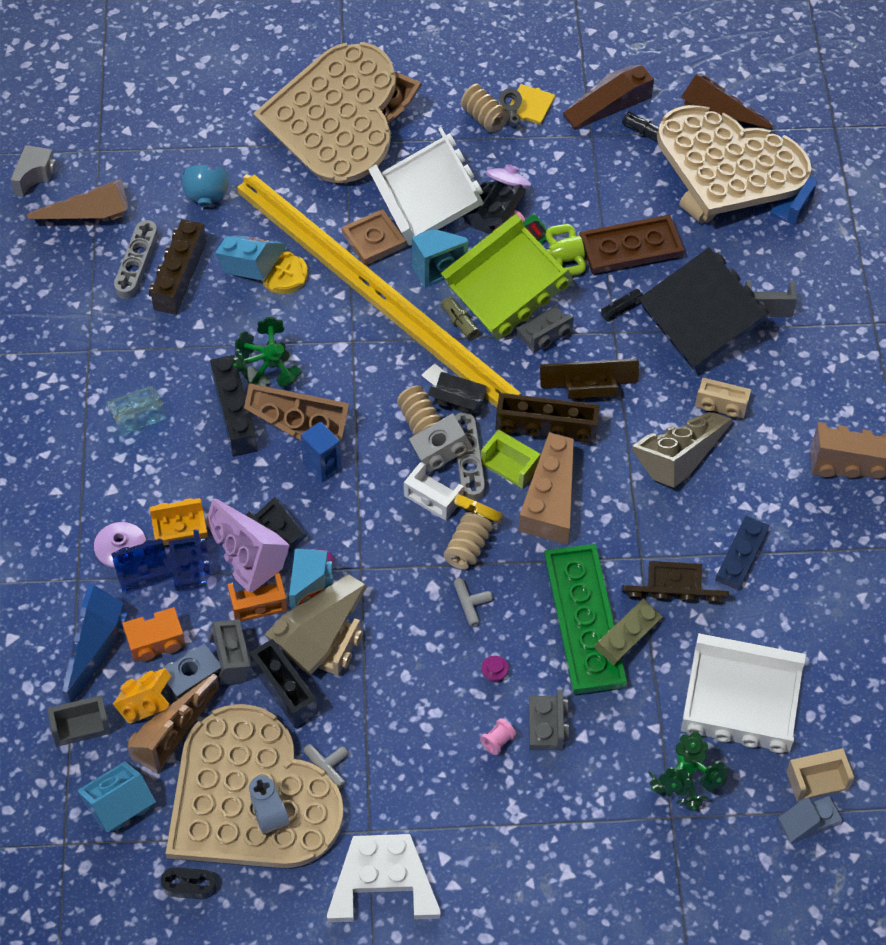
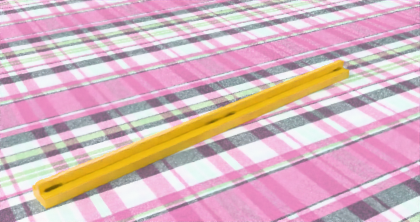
(353, 271)

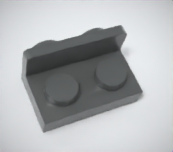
(545, 329)
(547, 722)

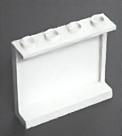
(428, 188)
(743, 693)

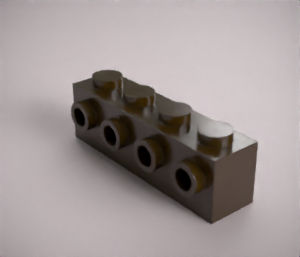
(178, 266)
(545, 415)

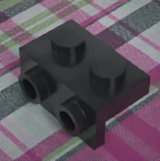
(458, 391)
(279, 520)

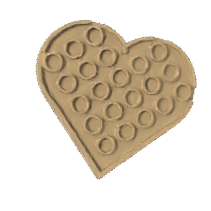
(334, 112)
(729, 164)
(213, 800)

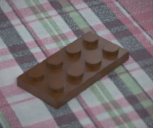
(631, 244)

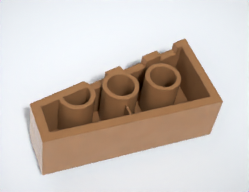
(847, 453)

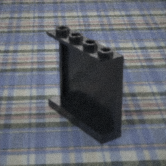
(703, 308)

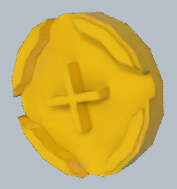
(287, 274)
(478, 508)

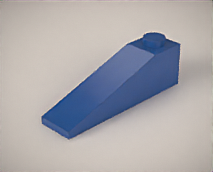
(99, 633)

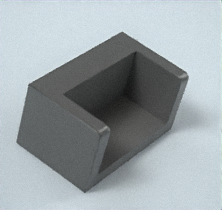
(778, 303)
(231, 651)
(78, 721)

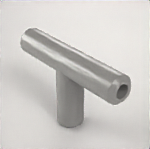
(468, 602)
(328, 763)

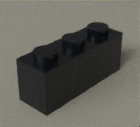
(283, 683)

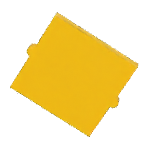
(534, 104)

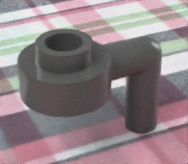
(516, 96)

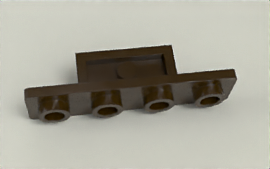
(590, 377)
(676, 579)

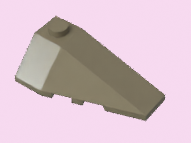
(678, 452)
(311, 627)

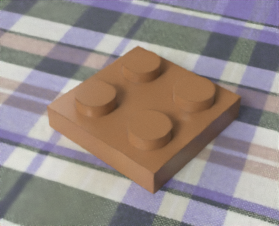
(373, 237)

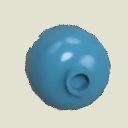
(205, 185)

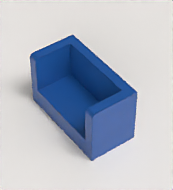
(321, 451)

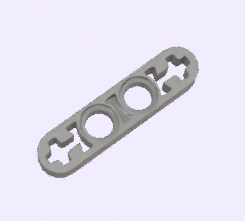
(132, 258)
(470, 456)

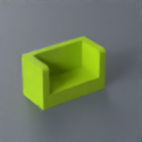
(510, 458)

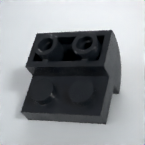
(497, 206)

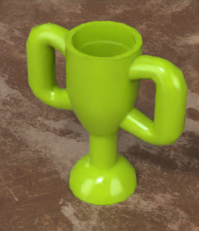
(568, 248)

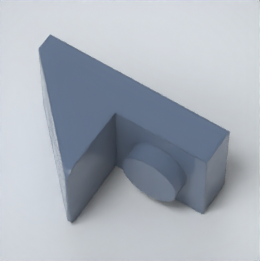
(809, 818)

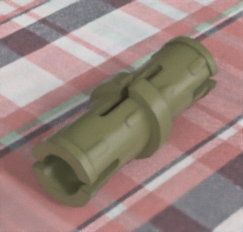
(460, 318)

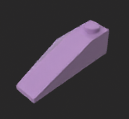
(248, 545)

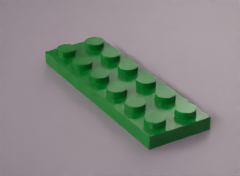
(583, 617)

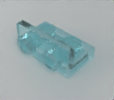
(136, 410)

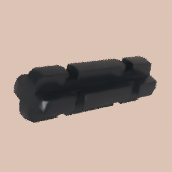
(621, 304)

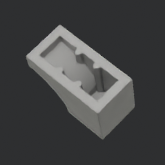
(32, 168)

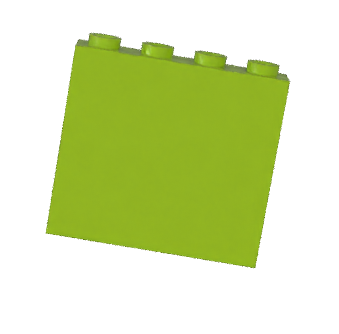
(506, 277)

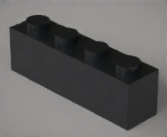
(232, 403)

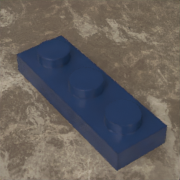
(742, 553)

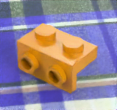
(178, 520)
(143, 696)

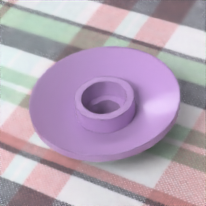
(509, 176)
(105, 540)

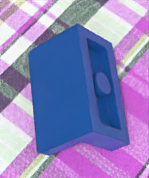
(793, 207)

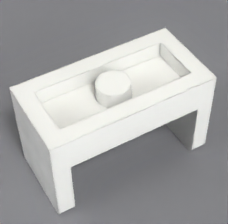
(431, 493)

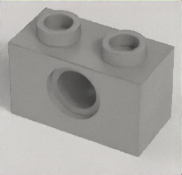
(443, 432)

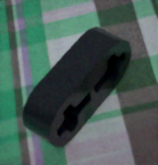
(188, 883)

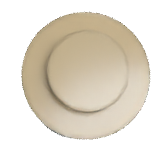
(690, 205)

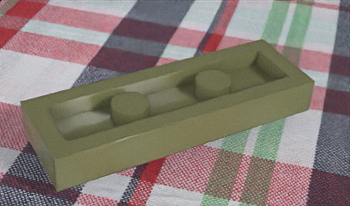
(628, 632)

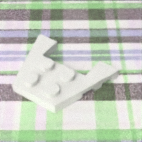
(382, 865)

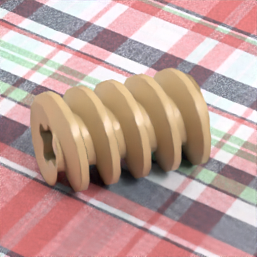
(484, 108)
(417, 409)
(468, 540)

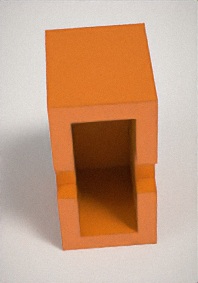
(154, 635)

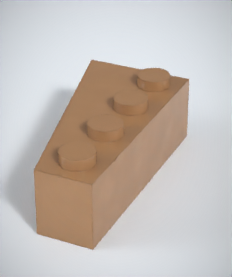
(549, 496)

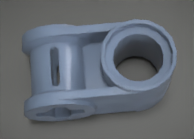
(268, 807)

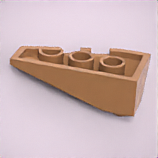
(97, 203)

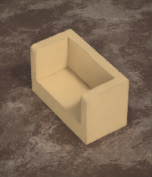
(820, 774)

